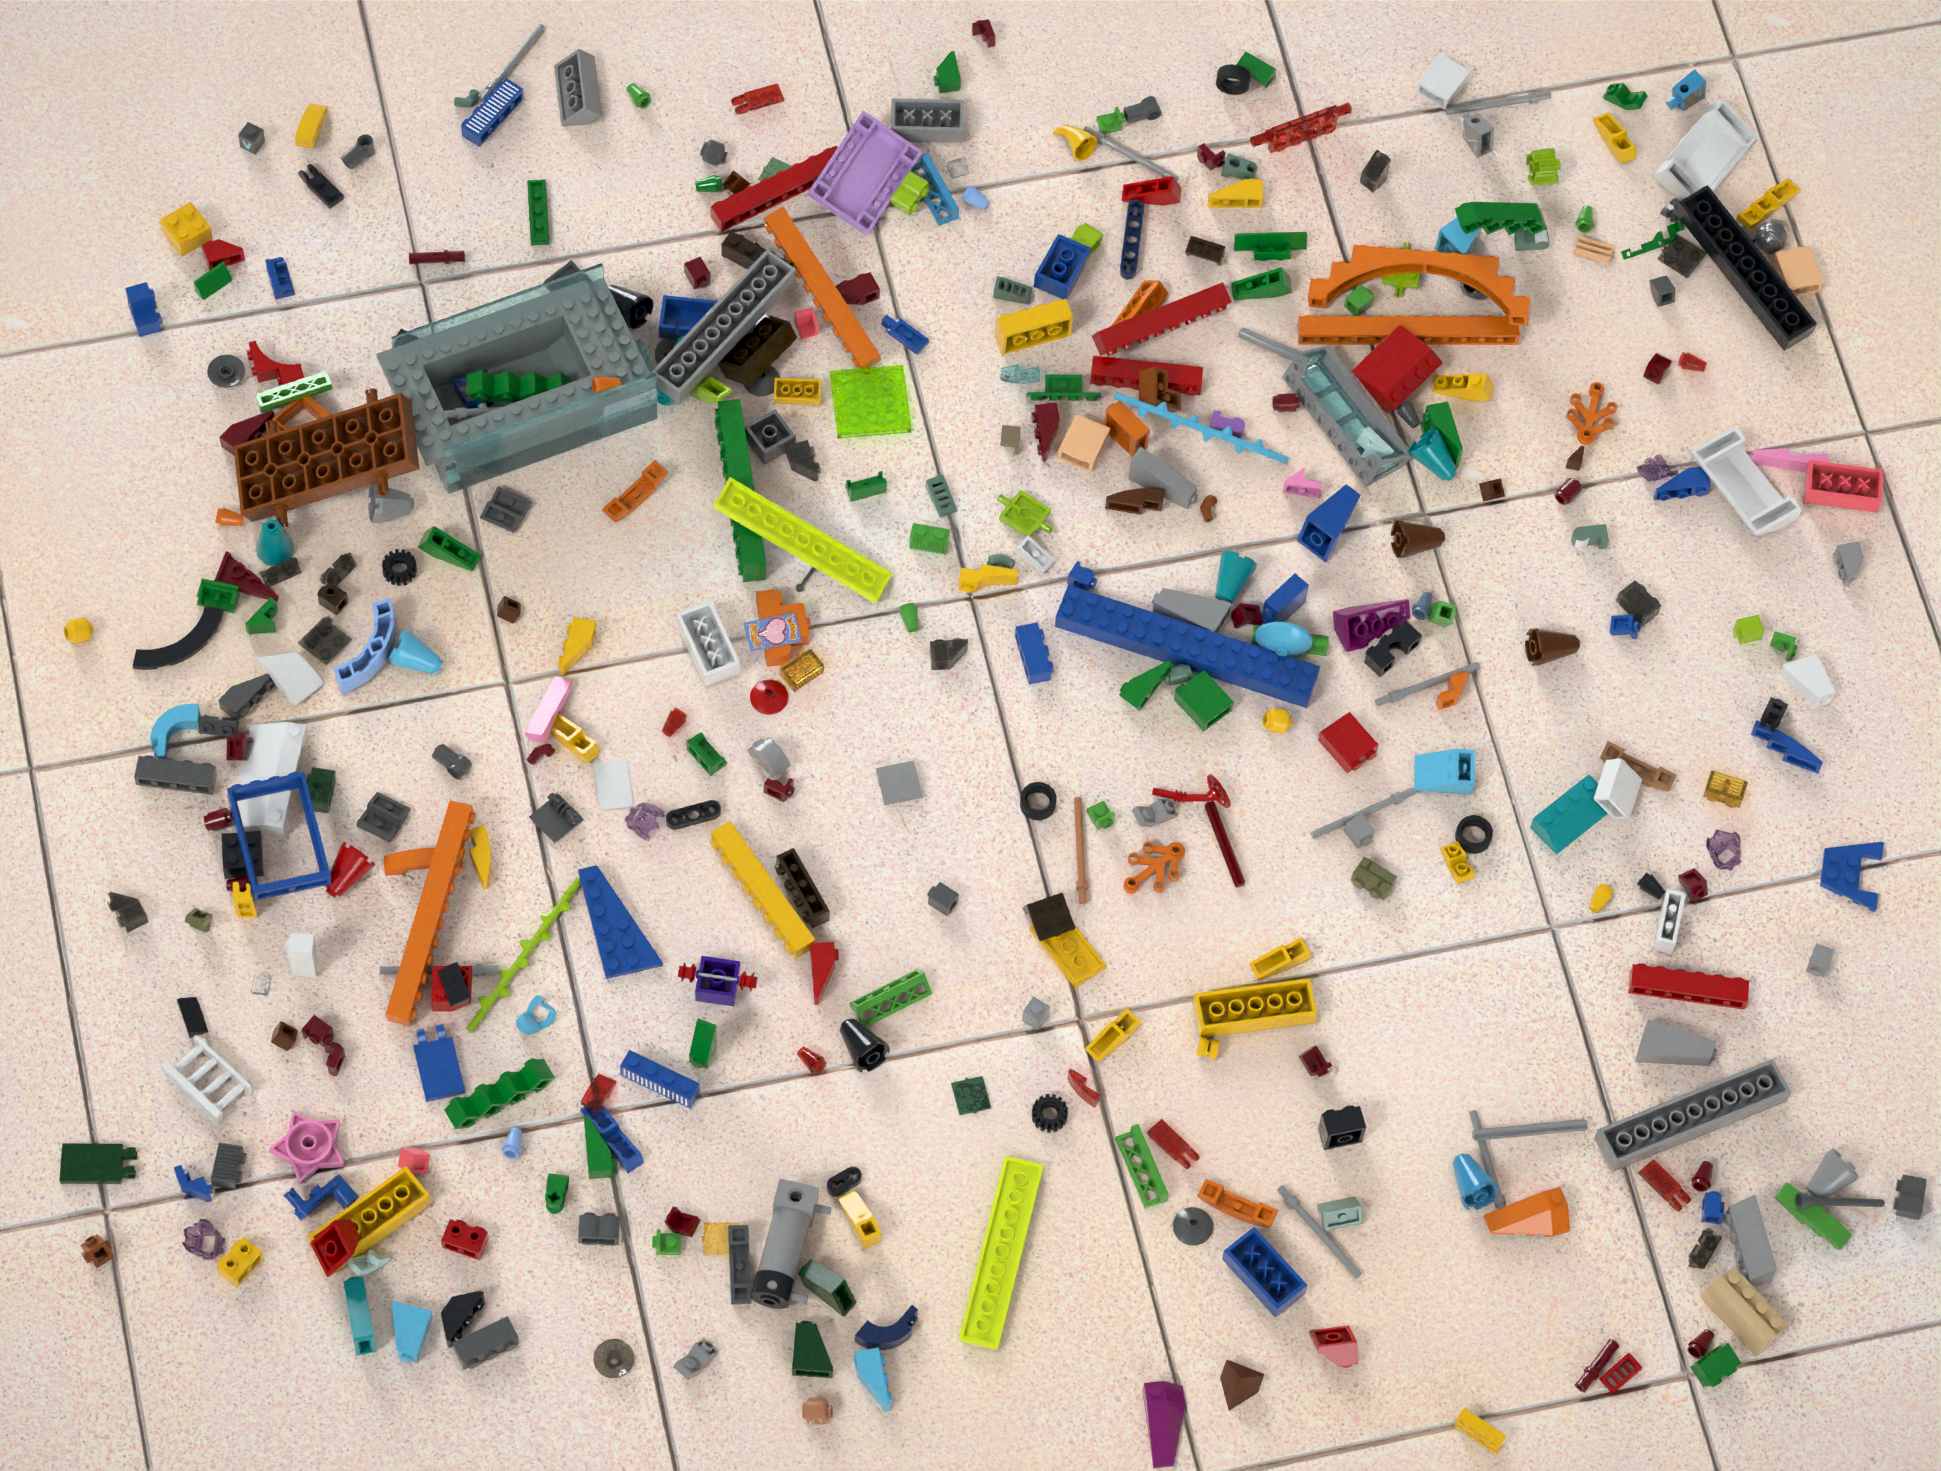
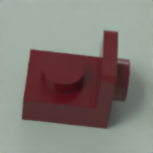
(985, 29)
(1657, 368)
(1246, 615)
(237, 747)
(777, 790)
(1694, 884)
(335, 1058)

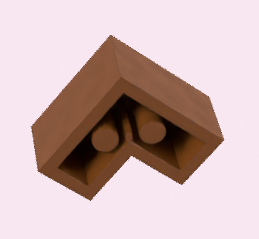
(1154, 389)

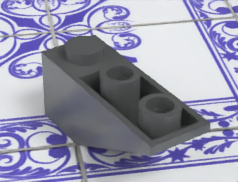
(243, 696)

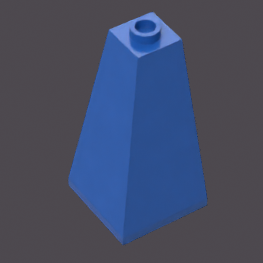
(1327, 522)

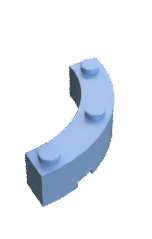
(375, 652)

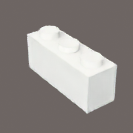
(1669, 921)
(302, 954)

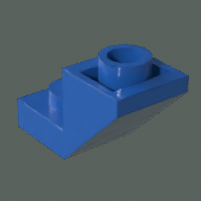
(196, 1188)

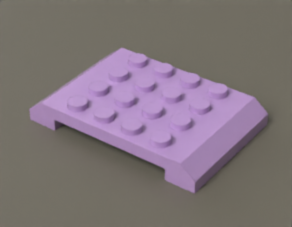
(864, 173)

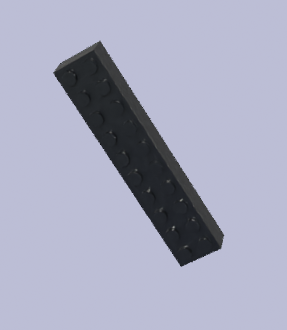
(1745, 267)

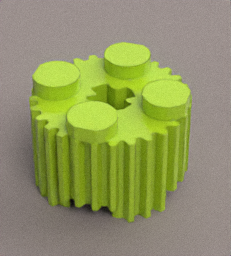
(1543, 167)

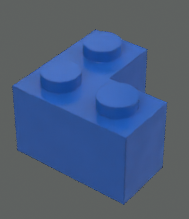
(142, 308)

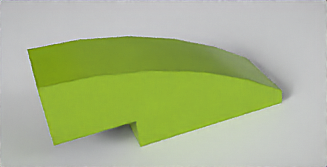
(710, 390)

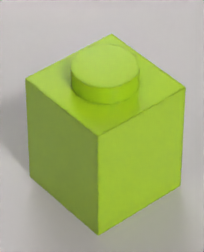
(1748, 629)

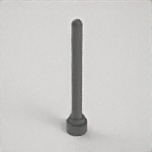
(1804, 1201)

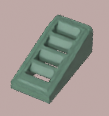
(1010, 284)
(936, 485)

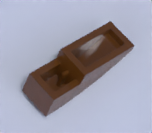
(1136, 500)

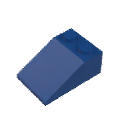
(1061, 267)

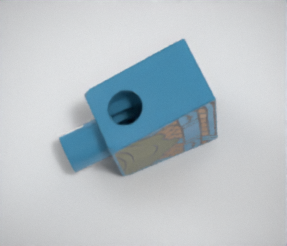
(1687, 91)

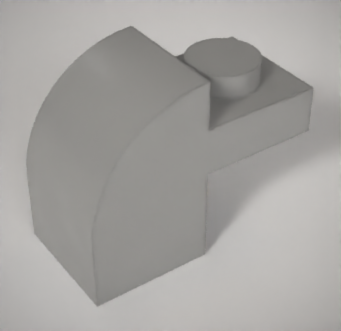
(770, 755)

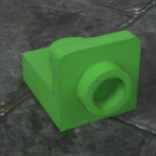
(1111, 122)
(1784, 642)
(1101, 815)
(667, 1243)

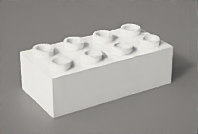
(708, 643)

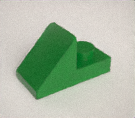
(260, 621)

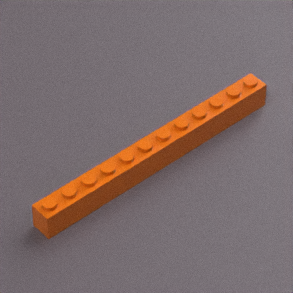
(1429, 329)
(430, 913)

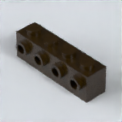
(742, 250)
(802, 887)

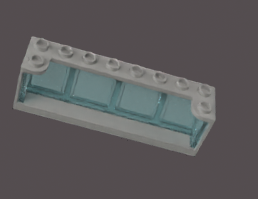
(1344, 412)

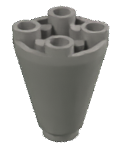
(1831, 1175)

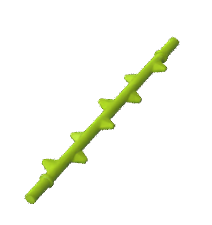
(521, 961)

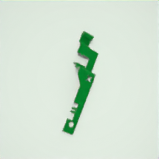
(1654, 244)

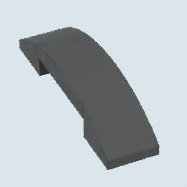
(739, 1264)

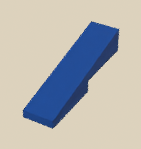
(616, 1140)

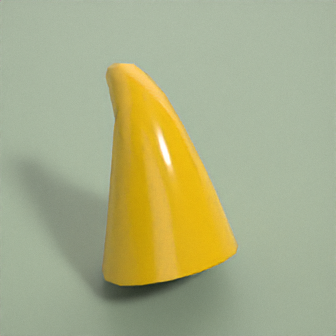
(1080, 141)

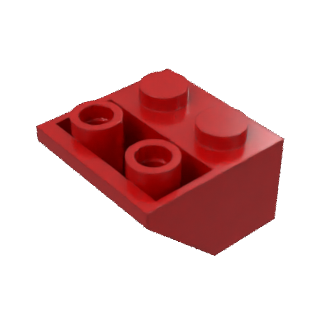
(438, 997)

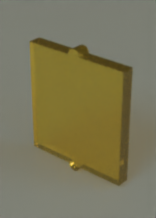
(716, 1238)

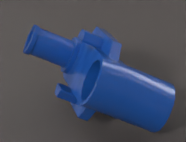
(336, 1187)

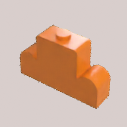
(770, 605)

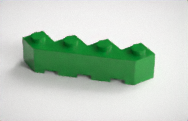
(1500, 215)
(510, 387)
(489, 1098)

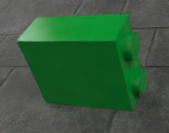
(1203, 700)

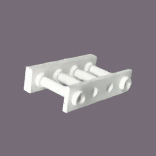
(200, 1098)

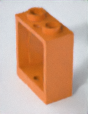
(295, 406)
(1126, 428)

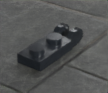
(321, 187)
(1773, 713)

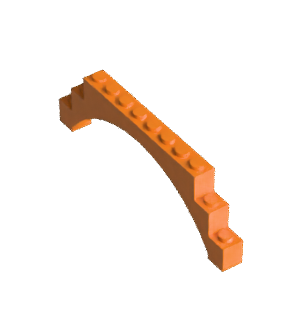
(1379, 261)

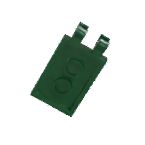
(95, 1163)

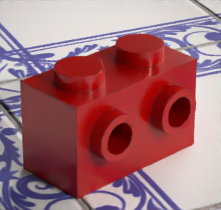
(465, 1239)

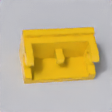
(244, 902)

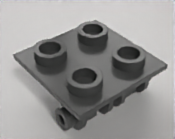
(556, 817)

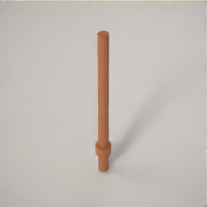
(1081, 883)

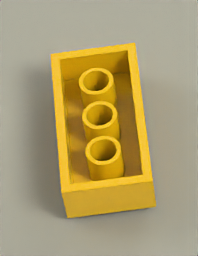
(797, 391)
(1480, 1431)

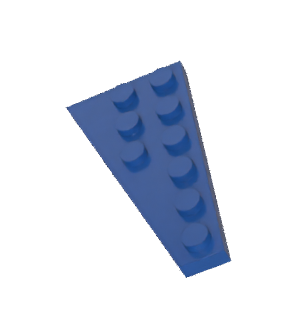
(618, 937)

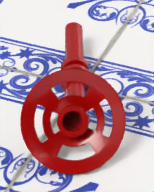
(1215, 792)

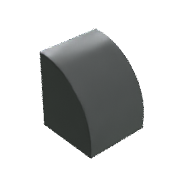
(1662, 291)

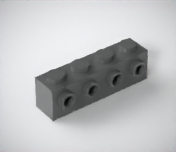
(175, 775)

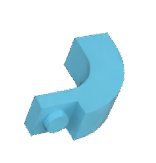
(169, 723)

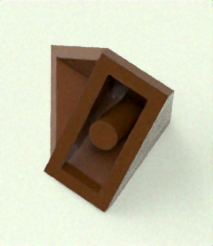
(1239, 1383)

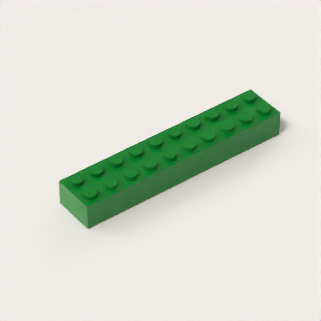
(736, 464)

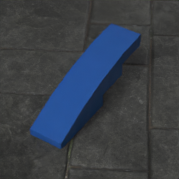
(1793, 751)

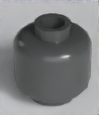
(713, 152)

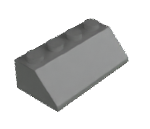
(578, 89)
(1750, 1241)

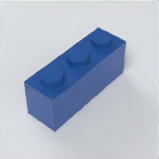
(1033, 653)

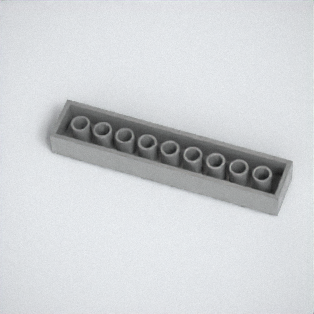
(723, 326)
(1692, 1115)

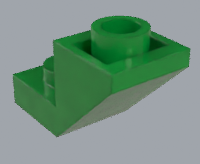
(1622, 97)

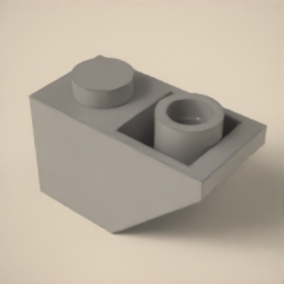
(1848, 559)

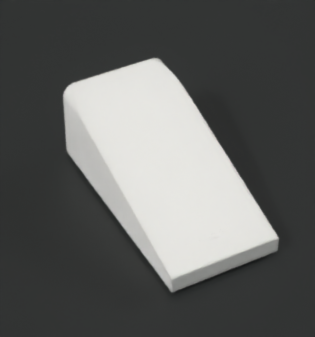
(1034, 554)

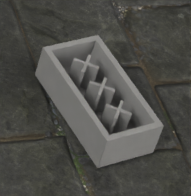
(928, 119)

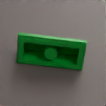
(212, 281)

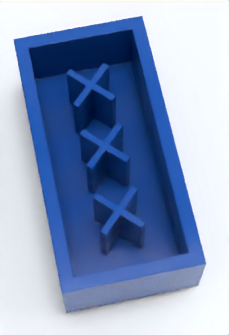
(1264, 1272)

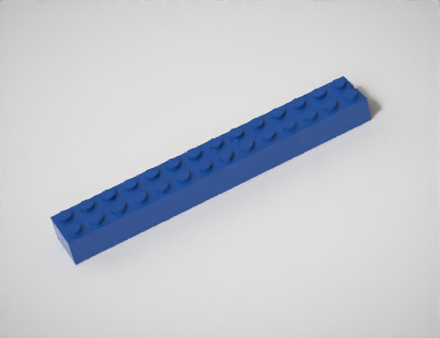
(1185, 644)

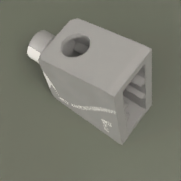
(1478, 134)

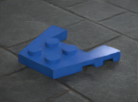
(1842, 871)

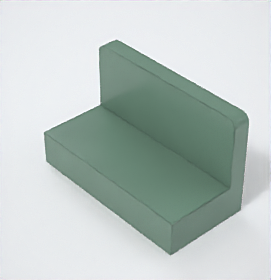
(1340, 1213)

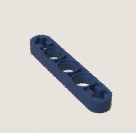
(1128, 246)

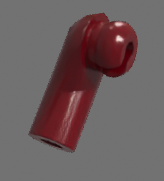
(540, 750)

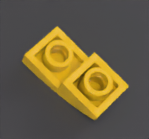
(1457, 863)

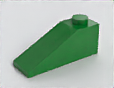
(1263, 285)
(448, 549)
(1142, 687)
(703, 1044)
(598, 1153)

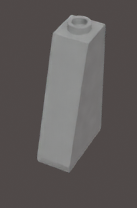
(1153, 473)
(1192, 608)
(1674, 1046)

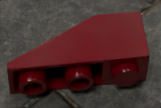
(859, 289)
(1047, 424)
(245, 431)

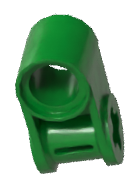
(556, 1190)

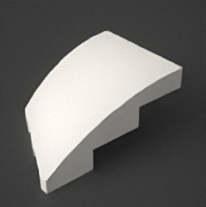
(291, 675)

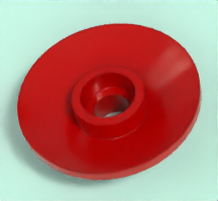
(769, 704)

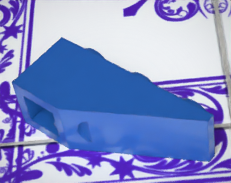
(1687, 483)

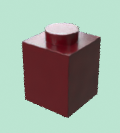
(697, 273)

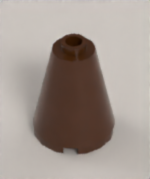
(1414, 538)
(1549, 645)

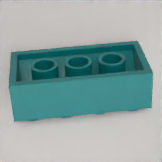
(1569, 816)

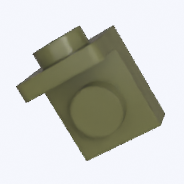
(199, 919)

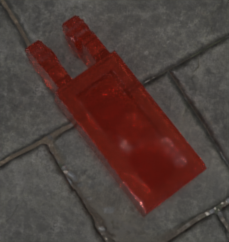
(758, 98)
(1172, 1143)
(1664, 1184)

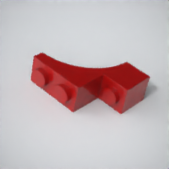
(267, 369)

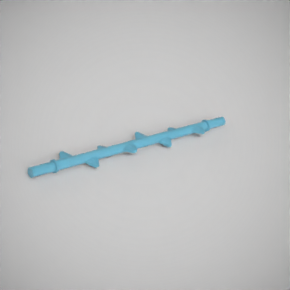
(1193, 422)

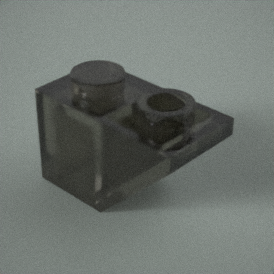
(1375, 171)
(802, 460)
(946, 653)
(129, 911)

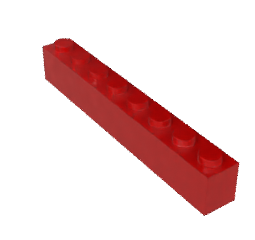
(769, 191)
(1161, 319)

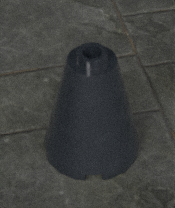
(632, 305)
(863, 1045)

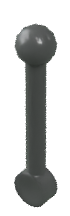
(799, 588)

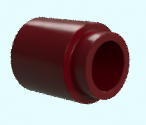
(1285, 402)
(1568, 491)
(218, 819)

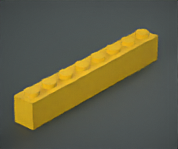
(762, 890)

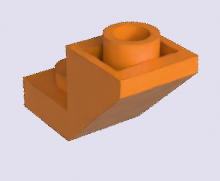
(1456, 685)

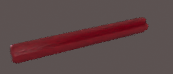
(1224, 844)

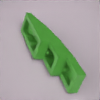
(1815, 1217)

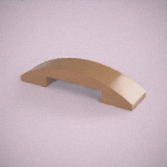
(1652, 777)

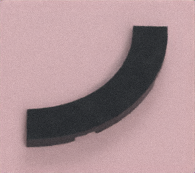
(184, 648)

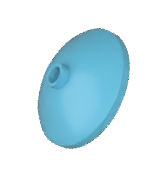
(1284, 638)

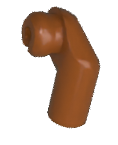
(1205, 507)

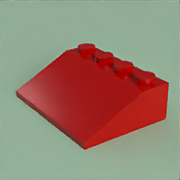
(1396, 368)

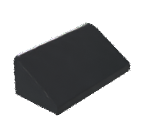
(454, 984)
(192, 1016)

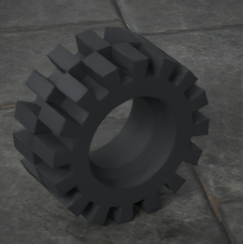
(399, 577)
(1049, 1124)

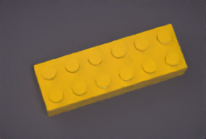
(1254, 1008)
(383, 1210)

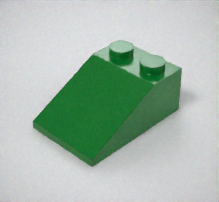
(1441, 418)

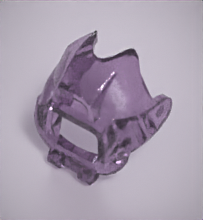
(1655, 469)
(645, 819)
(1719, 843)
(195, 1237)

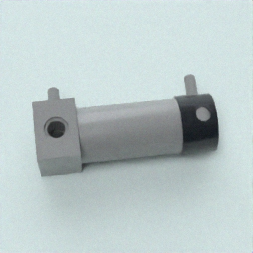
(792, 1216)

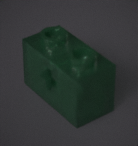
(324, 781)

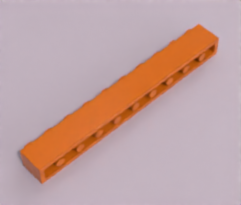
(822, 288)

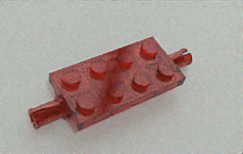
(1301, 129)

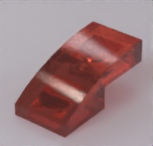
(1078, 1083)
(598, 1092)

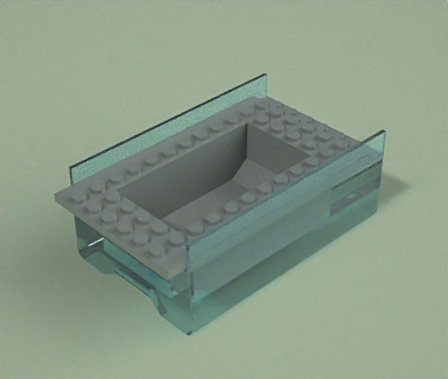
(546, 330)

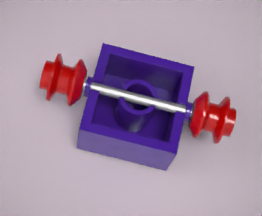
(717, 980)

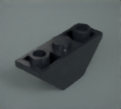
(460, 1313)

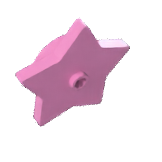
(307, 1133)

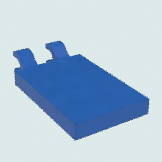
(438, 1066)

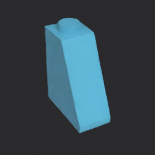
(411, 1330)

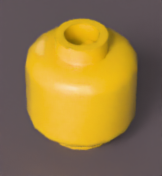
(78, 630)
(1277, 720)

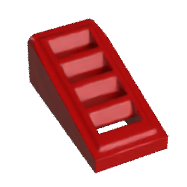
(1632, 1361)

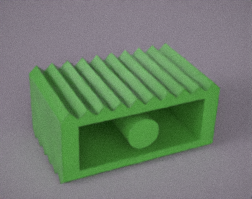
(929, 538)

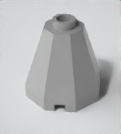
(388, 506)

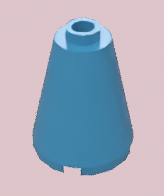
(1474, 1184)

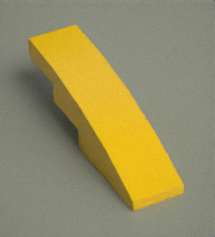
(1768, 204)

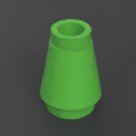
(639, 96)
(1585, 219)
(910, 616)

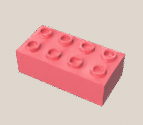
(1843, 486)

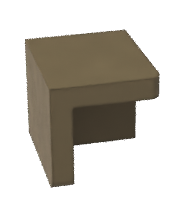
(1010, 437)

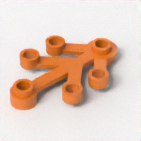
(1590, 415)
(1156, 865)

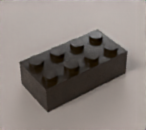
(757, 350)

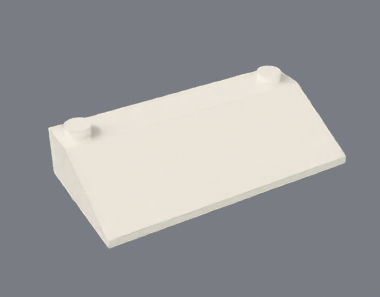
(1706, 151)
(1745, 484)
(270, 754)

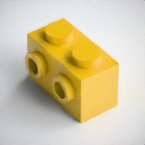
(239, 1261)

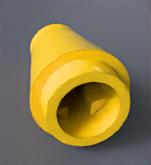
(1601, 897)

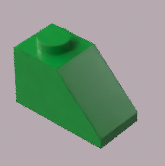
(948, 75)

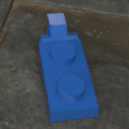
(905, 334)

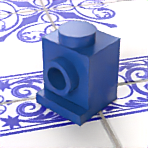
(1082, 577)
(1712, 1208)

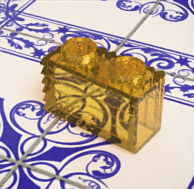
(801, 669)
(1725, 789)

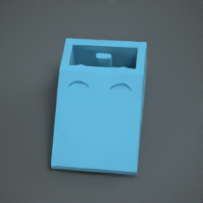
(1445, 772)

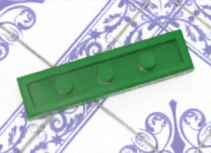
(538, 212)

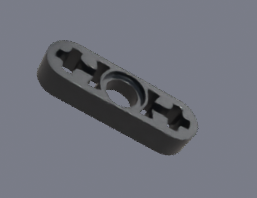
(708, 816)

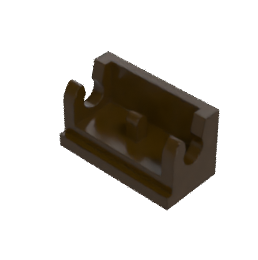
(1205, 250)

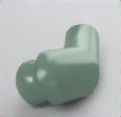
(469, 100)

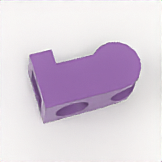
(1220, 423)

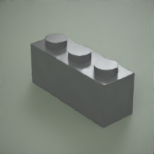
(485, 1343)

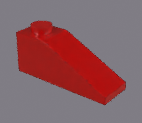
(1154, 192)
(822, 964)

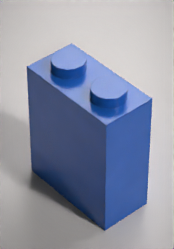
(1285, 600)

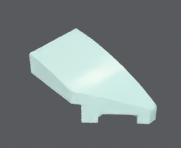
(368, 1263)

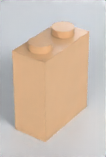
(1798, 270)
(1084, 443)

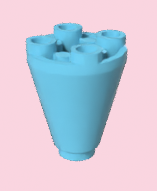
(415, 655)

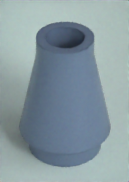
(1422, 607)

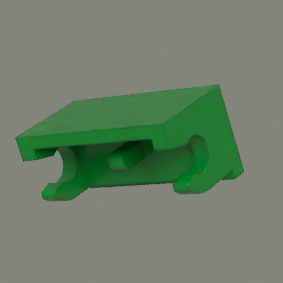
(1258, 69)
(866, 487)
(218, 595)
(705, 754)

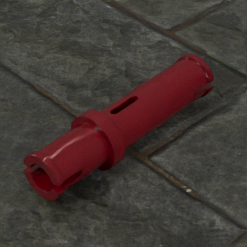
(437, 257)
(1592, 1371)

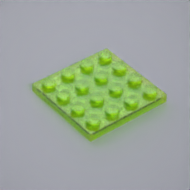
(870, 401)

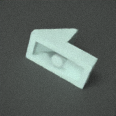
(1373, 443)

